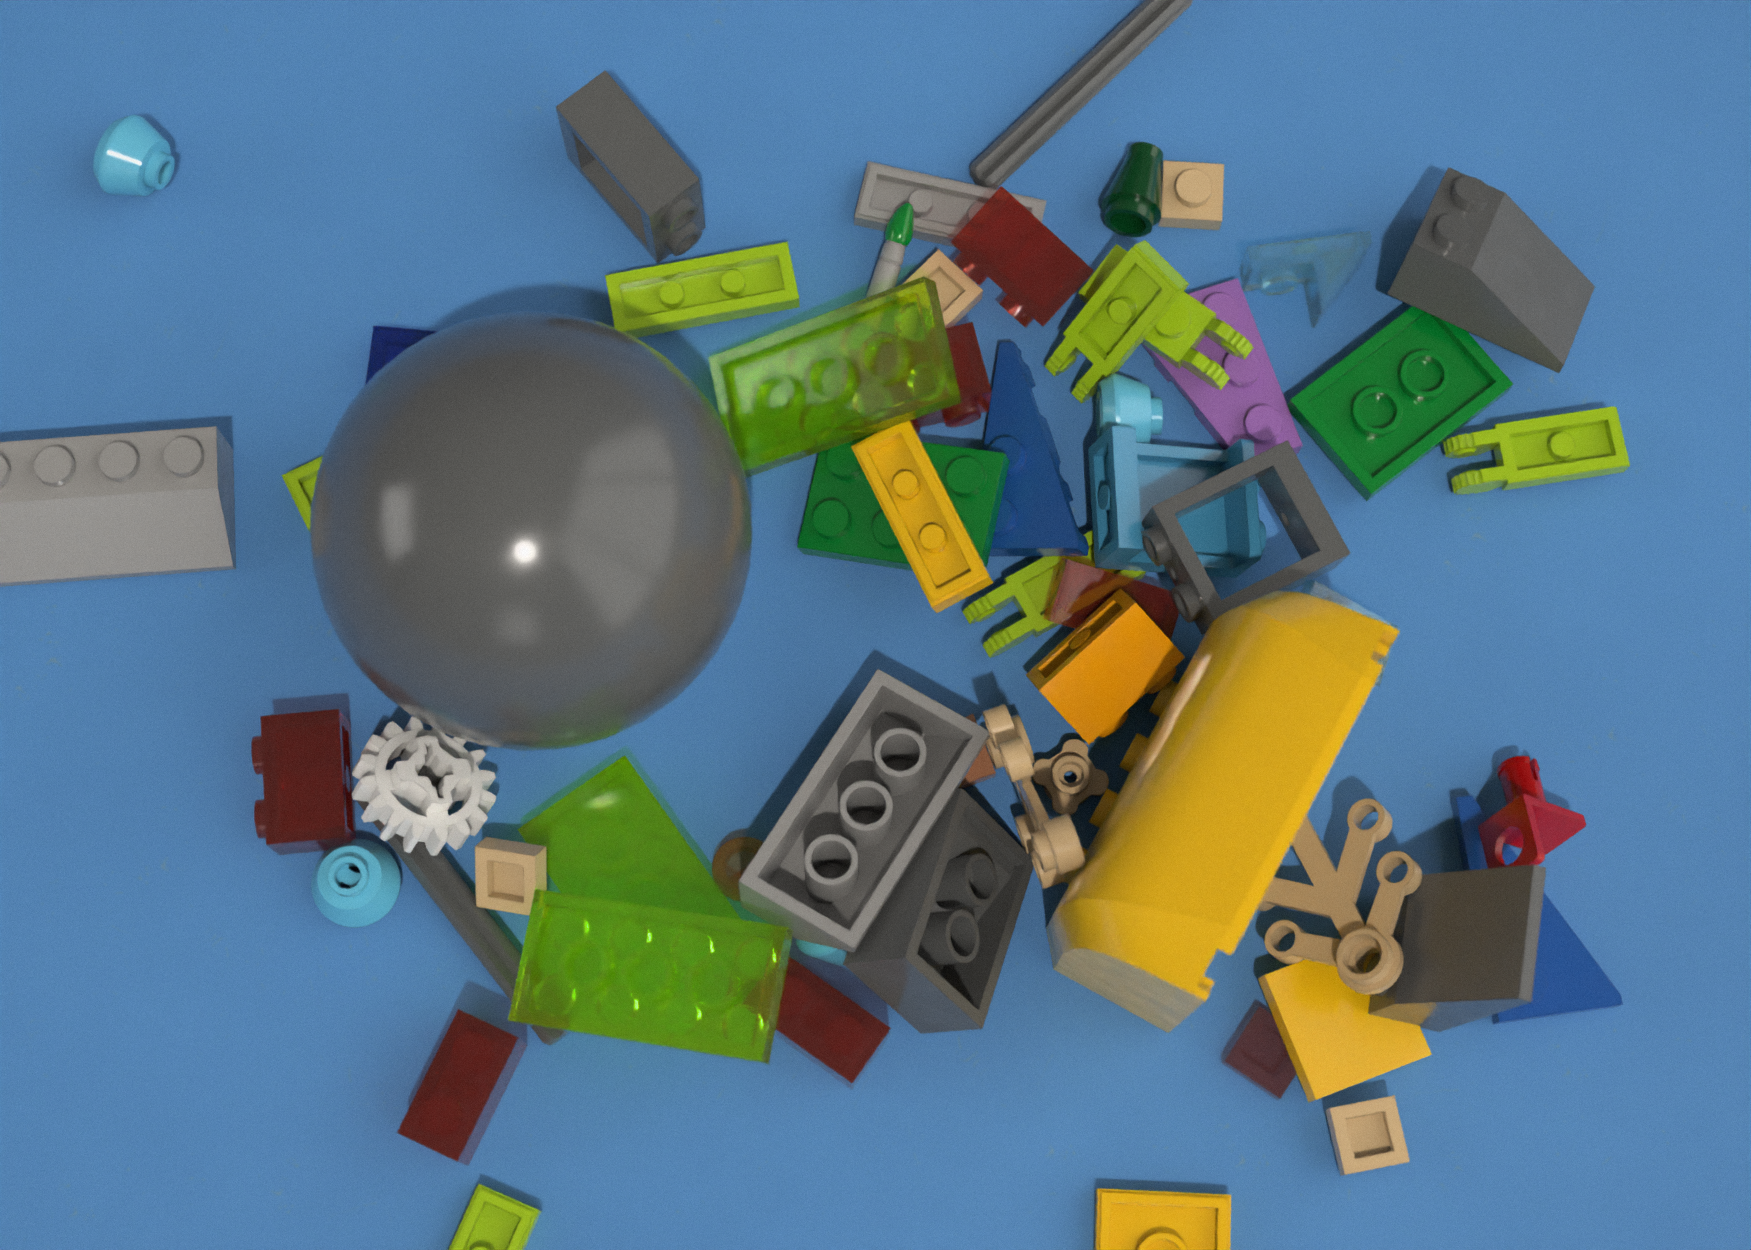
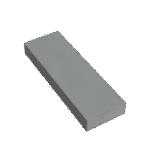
(938, 203)

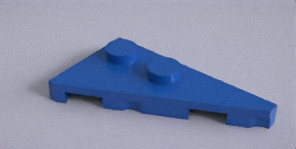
(1035, 498)
(1565, 972)

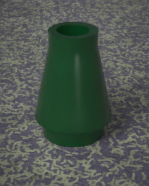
(1135, 194)

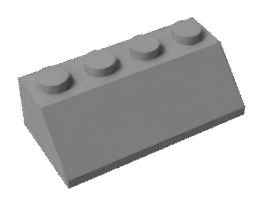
(116, 506)
(861, 815)

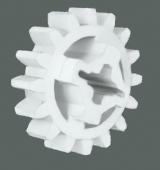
(423, 786)

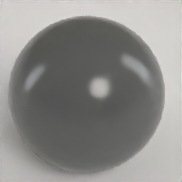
(531, 531)

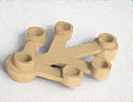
(1050, 842)
(1336, 897)

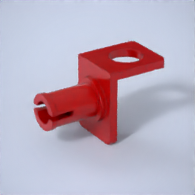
(1527, 818)

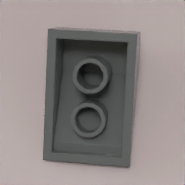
(1493, 273)
(947, 922)
(1465, 947)

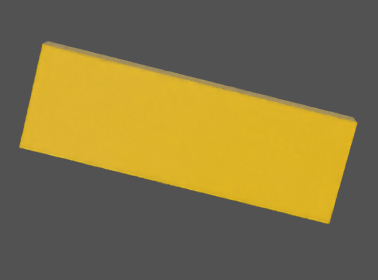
(922, 515)

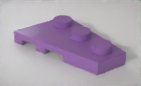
(1252, 399)

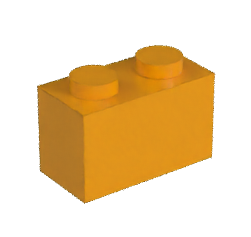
(1106, 667)

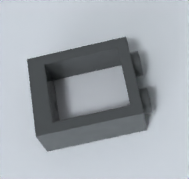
(632, 167)
(1295, 505)

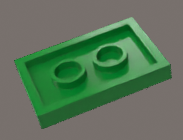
(1398, 398)
(849, 524)

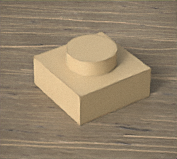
(1191, 195)
(955, 289)
(509, 874)
(1367, 1135)

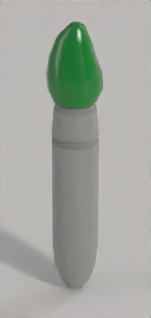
(897, 237)

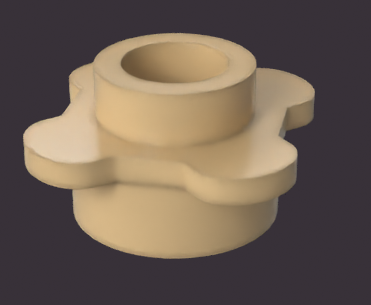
(1067, 795)

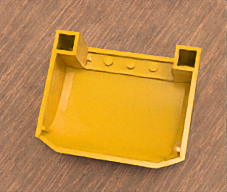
(1213, 800)

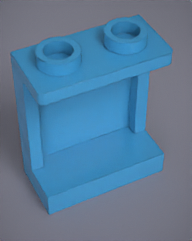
(1135, 476)

